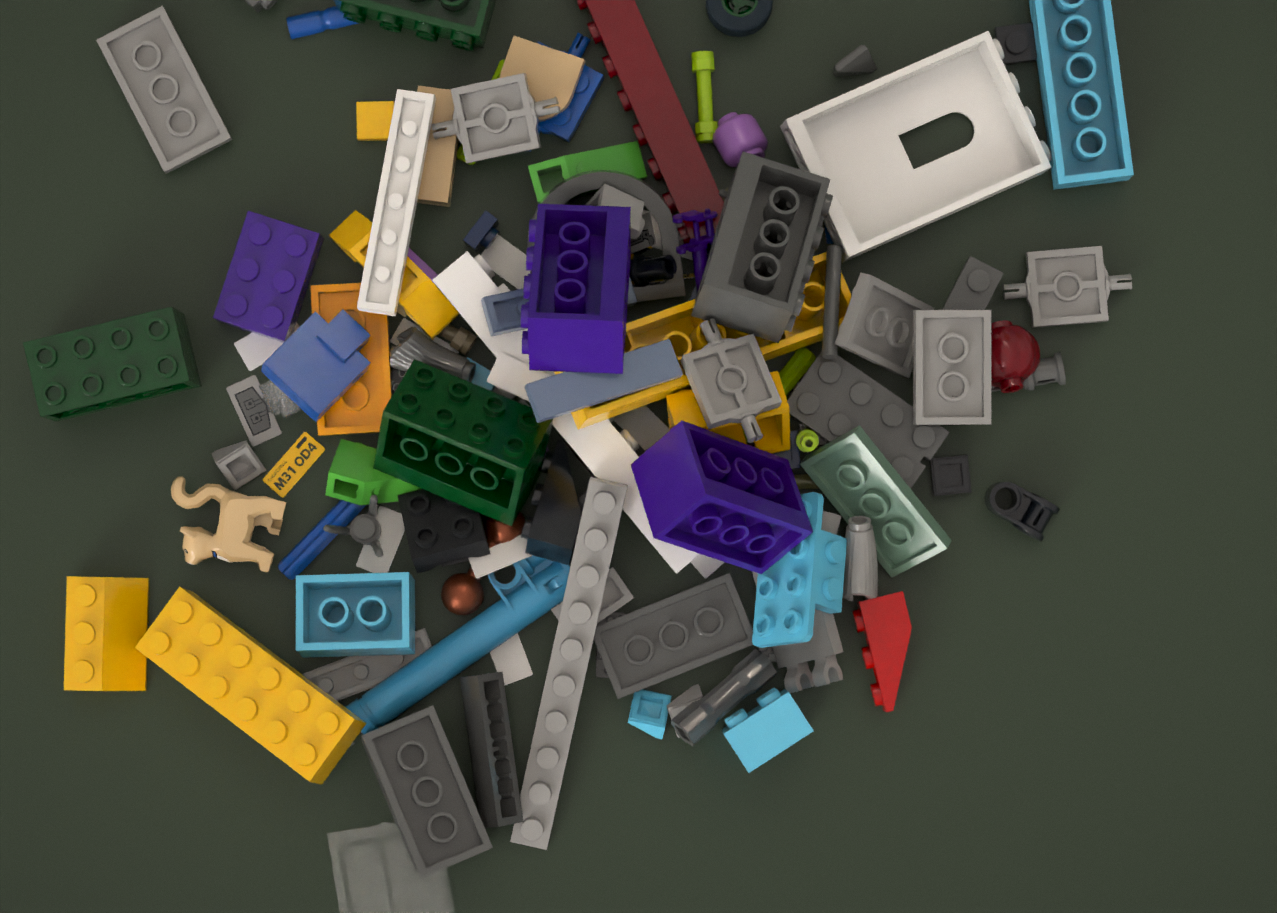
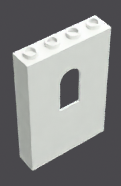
(871, 177)

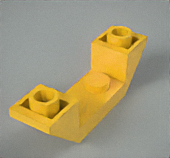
(418, 294)

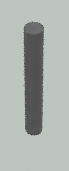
(831, 301)

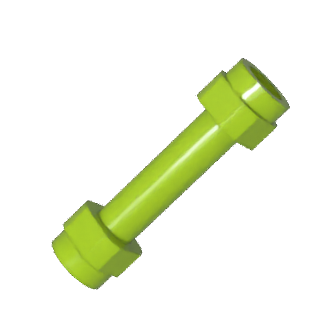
(703, 66)

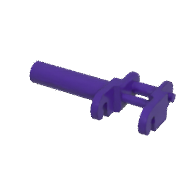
(697, 245)

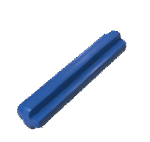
(317, 539)

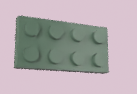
(865, 484)

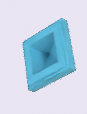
(649, 712)

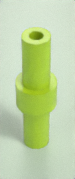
(806, 440)

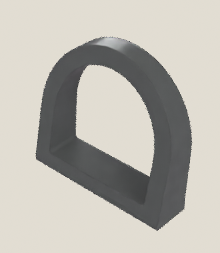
(655, 204)

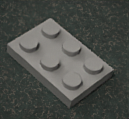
(880, 325)
(951, 367)

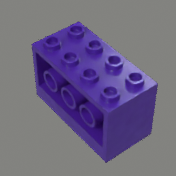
(577, 288)
(721, 498)

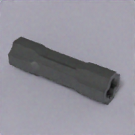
(702, 715)

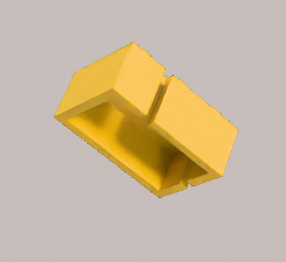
(772, 423)

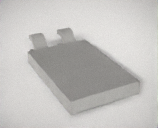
(821, 648)

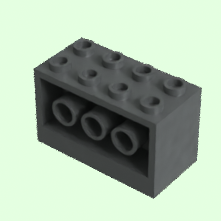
(763, 248)
(426, 792)

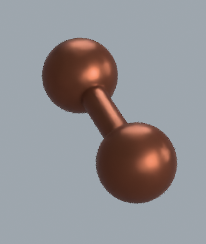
(463, 591)

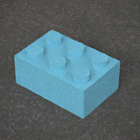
(355, 614)
(766, 728)

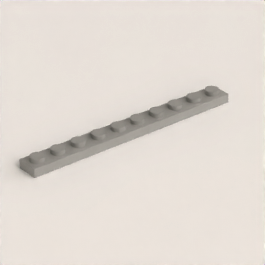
(569, 661)

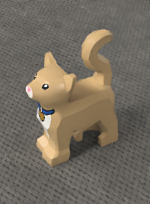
(235, 528)

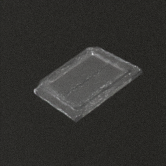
(379, 877)

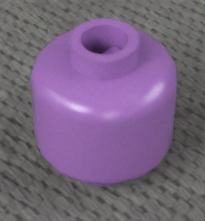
(739, 134)

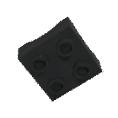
(440, 530)

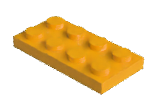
(363, 404)

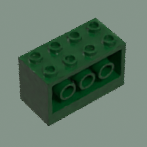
(459, 21)
(112, 364)
(462, 442)

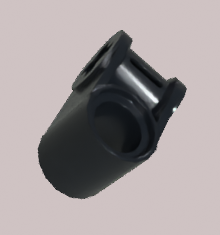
(1023, 509)

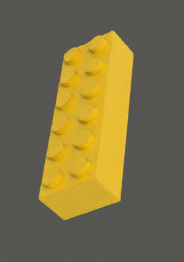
(250, 686)

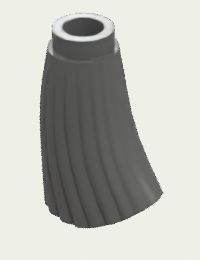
(417, 346)

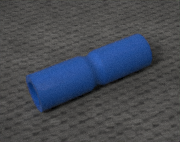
(316, 22)

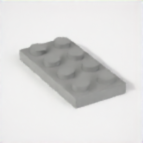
(164, 89)

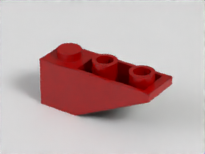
(887, 638)

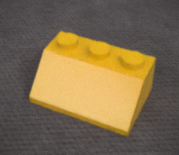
(101, 633)

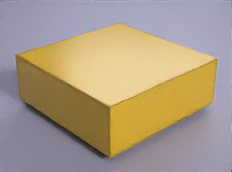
(374, 120)

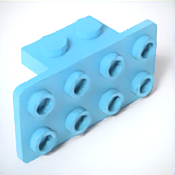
(800, 583)

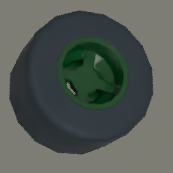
(737, 21)

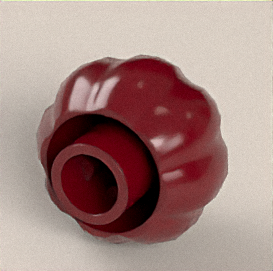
(1013, 356)

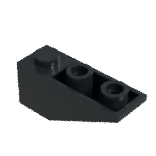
(558, 514)

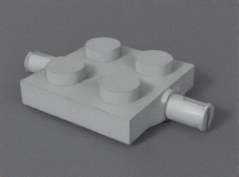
(495, 118)
(1067, 286)
(731, 381)

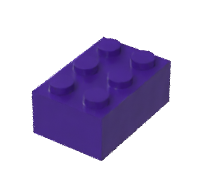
(268, 277)

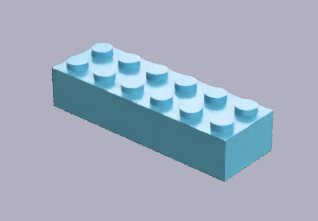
(1081, 92)

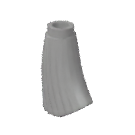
(860, 560)

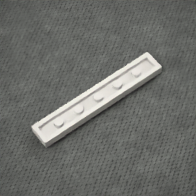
(396, 202)

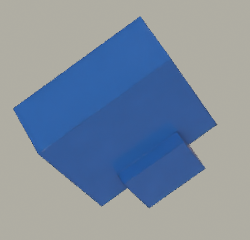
(319, 362)

